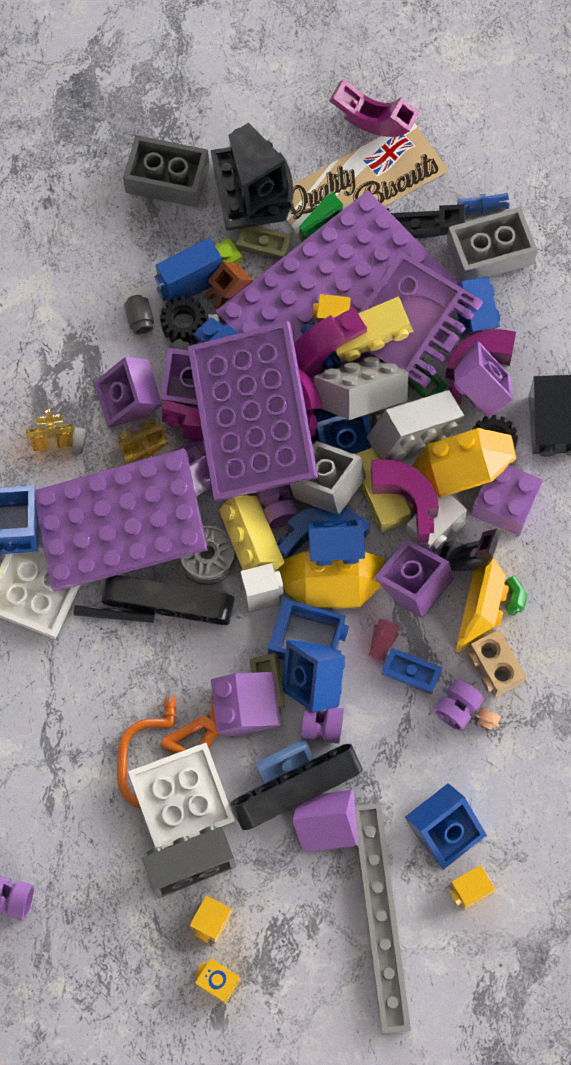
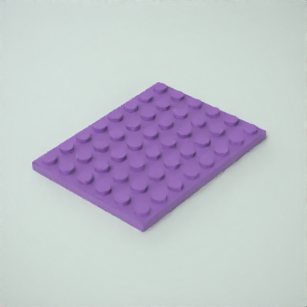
(338, 260)

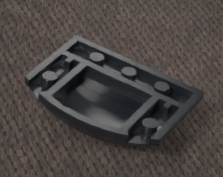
(230, 200)

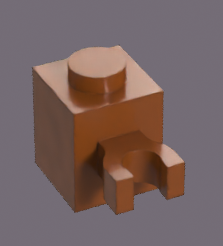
(227, 282)

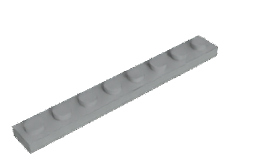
(381, 919)

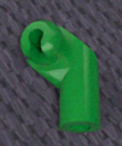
(518, 597)

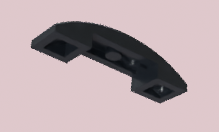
(431, 223)
(473, 554)

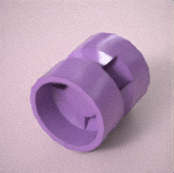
(277, 505)
(464, 697)
(329, 731)
(19, 898)

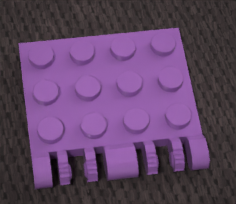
(428, 305)

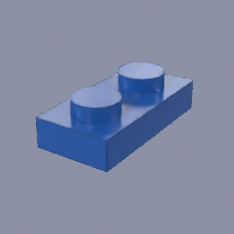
(411, 671)

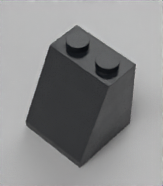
(256, 169)
(550, 414)

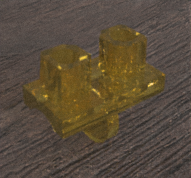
(39, 435)
(142, 443)

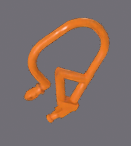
(168, 743)

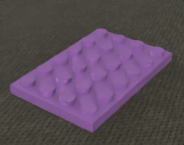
(252, 411)
(120, 520)

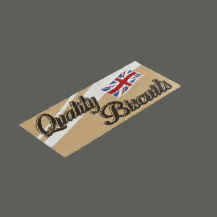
(383, 167)

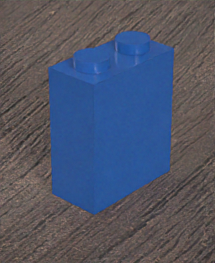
(187, 271)

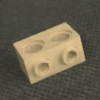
(503, 661)

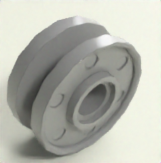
(214, 569)

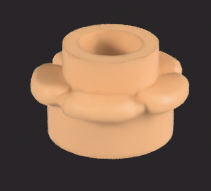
(487, 718)

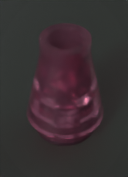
(383, 638)

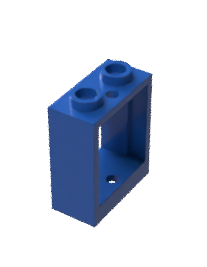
(22, 539)
(308, 612)

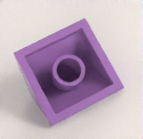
(326, 822)

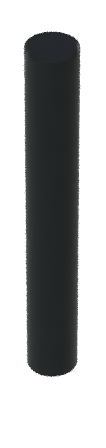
(110, 613)

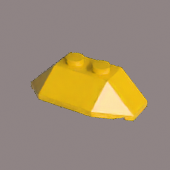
(465, 460)
(333, 584)
(482, 605)

